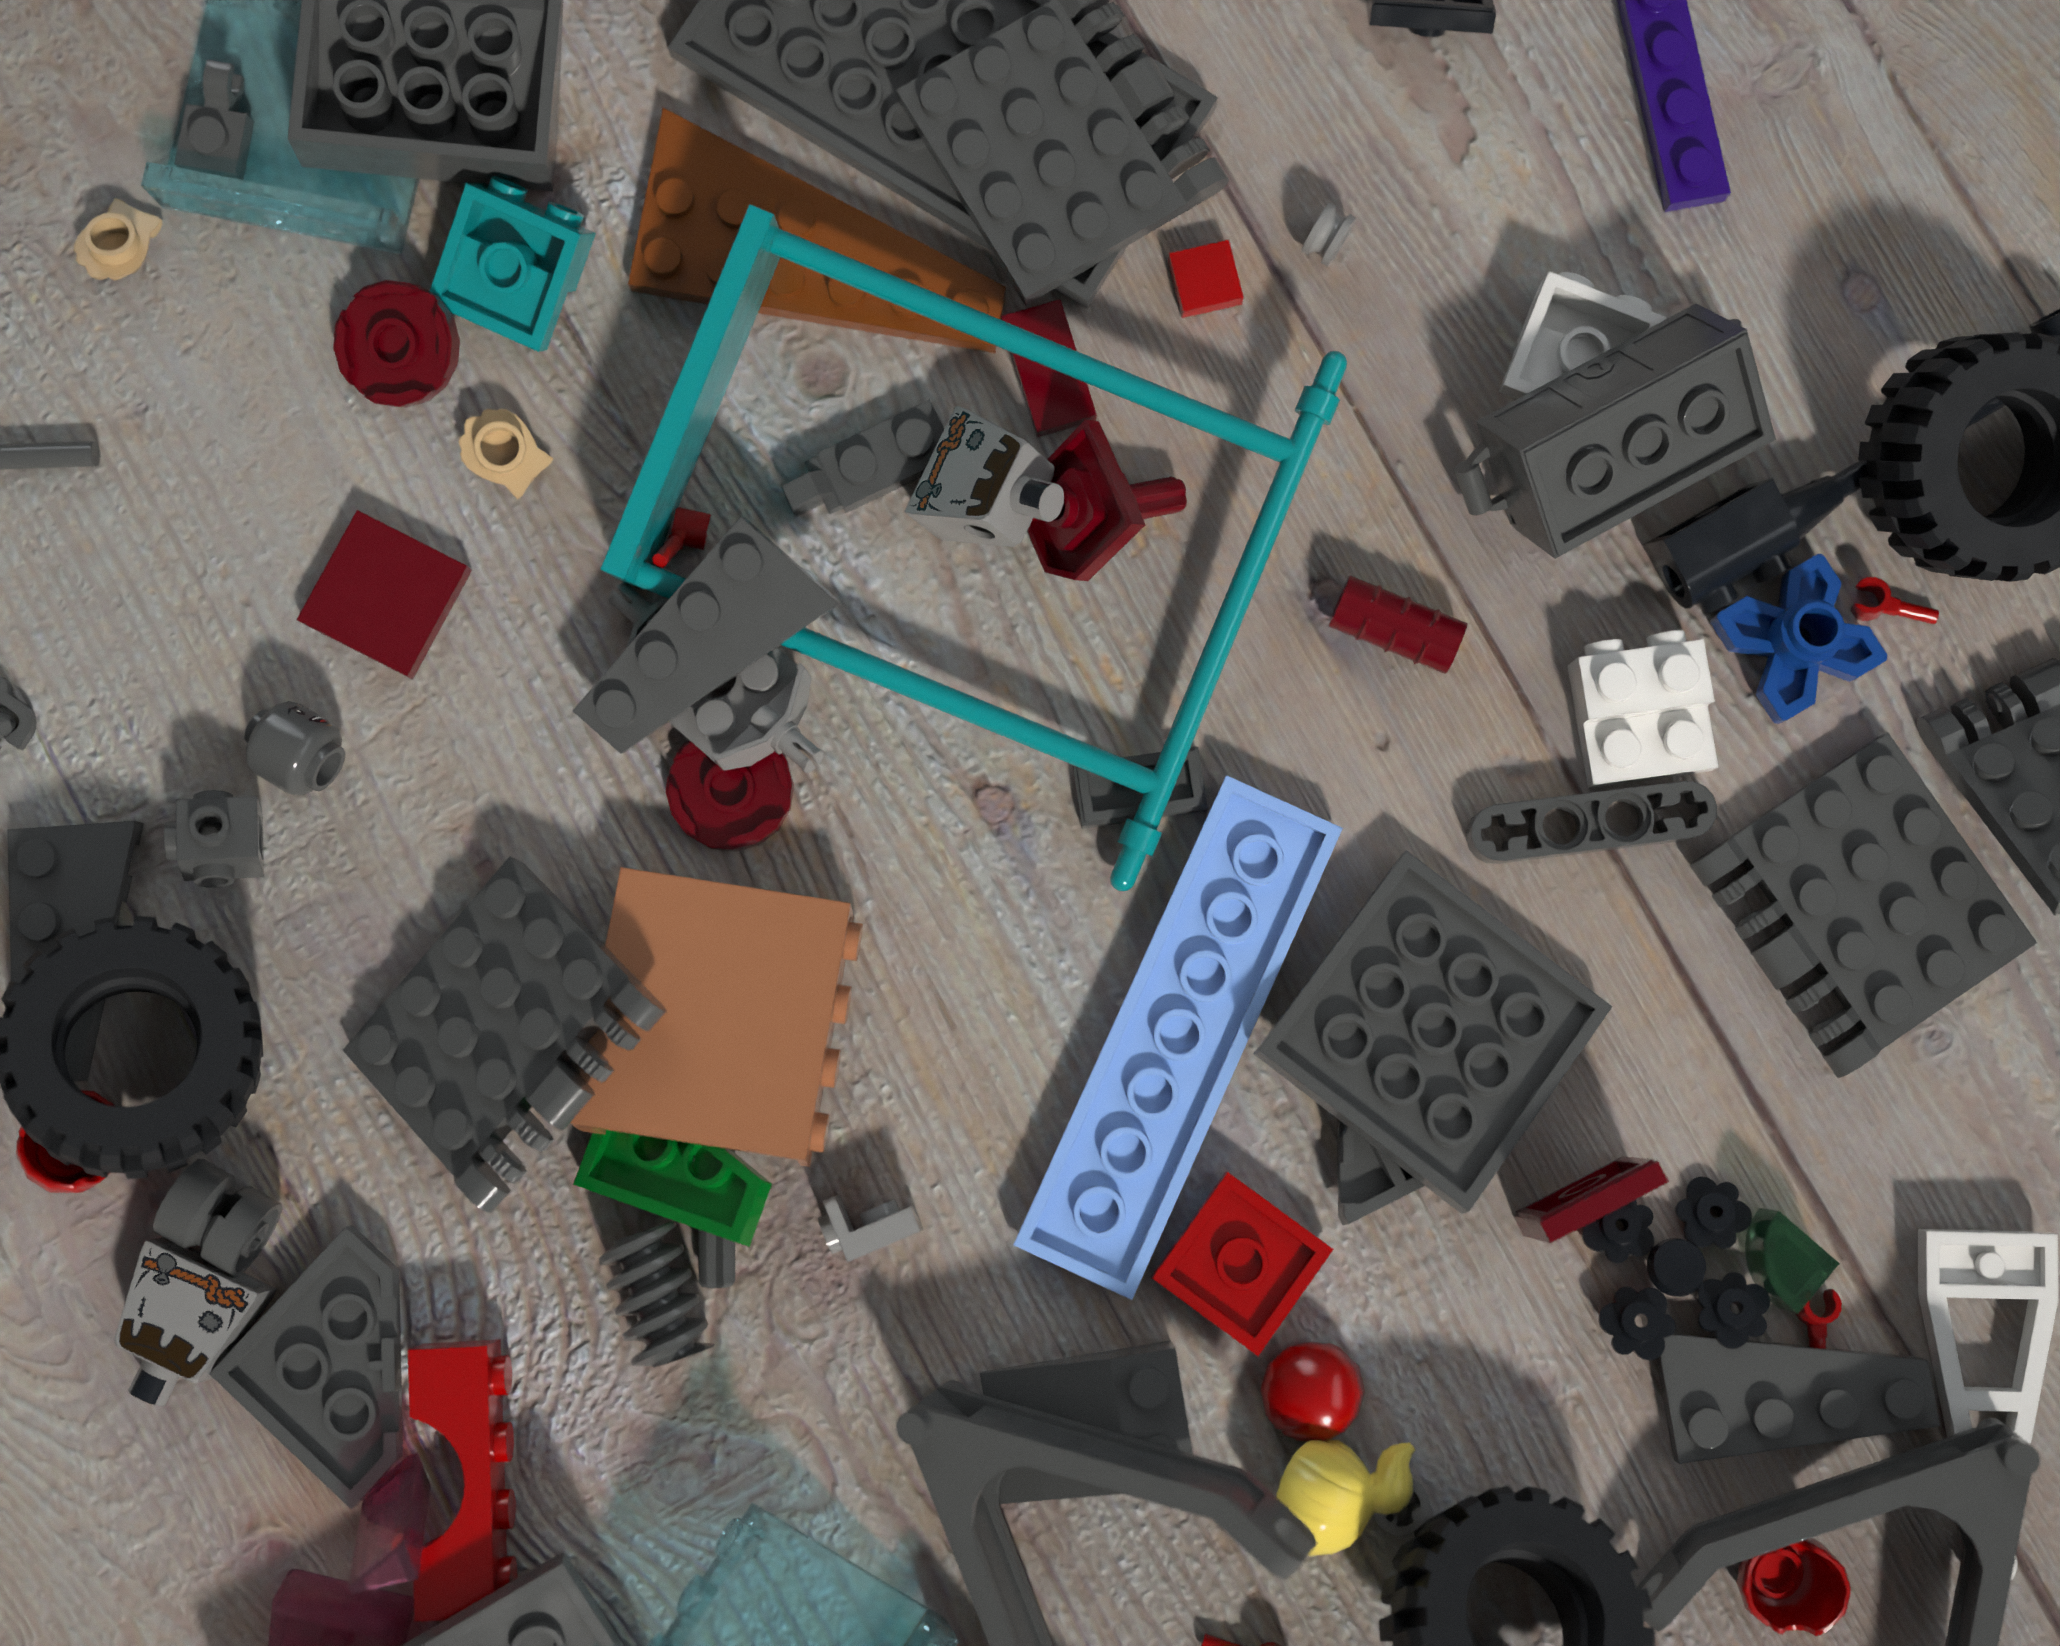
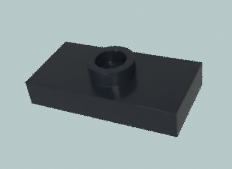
(1433, 17)

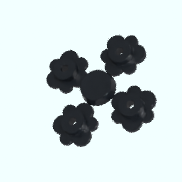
(1679, 1270)

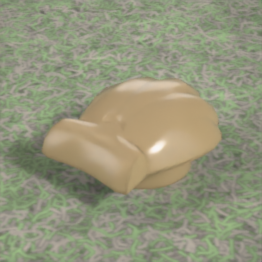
(116, 241)
(502, 450)

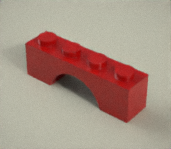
(461, 1396)

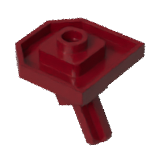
(1098, 506)

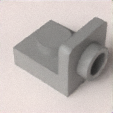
(881, 1227)

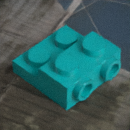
(511, 262)

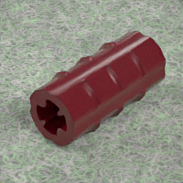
(1398, 624)

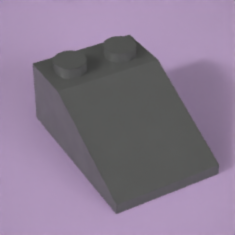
(1117, 1390)

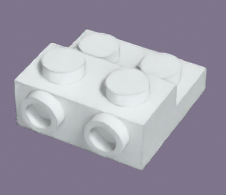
(1568, 328)
(1643, 709)

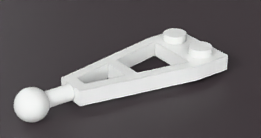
(1994, 1268)

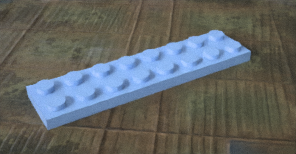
(1178, 1037)

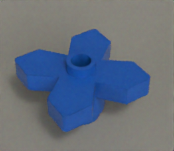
(1799, 638)

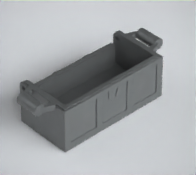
(1621, 431)

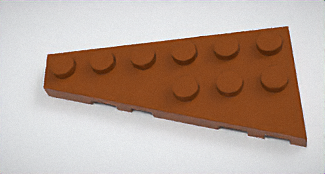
(698, 203)

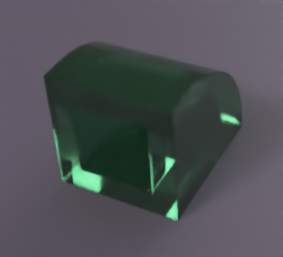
(1785, 1260)

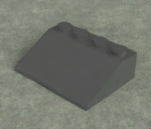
(429, 89)

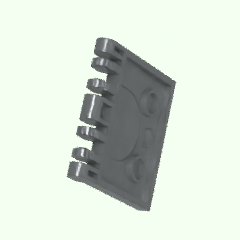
(1053, 147)
(2012, 773)
(1869, 896)
(493, 1030)

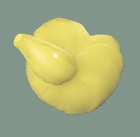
(1338, 1495)

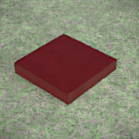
(384, 594)
(1589, 1198)

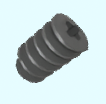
(655, 1297)

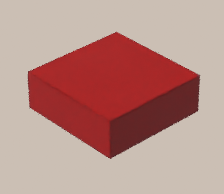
(1205, 278)

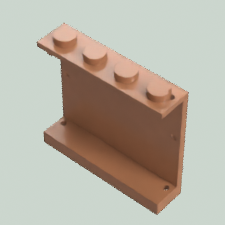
(746, 1021)

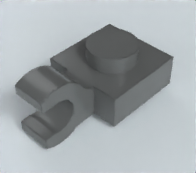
(216, 135)

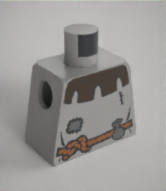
(983, 485)
(183, 1317)

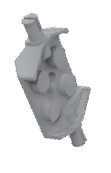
(751, 719)

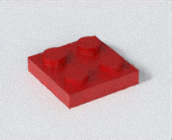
(1242, 1263)

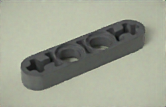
(1590, 819)

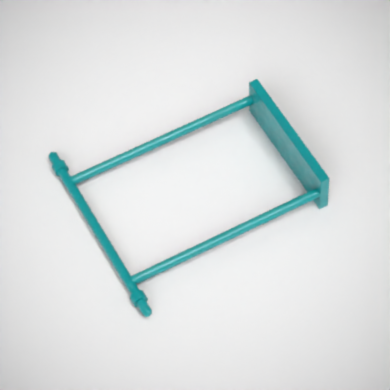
(699, 396)

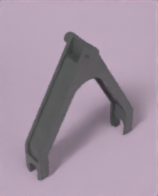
(971, 1441)
(1969, 1477)

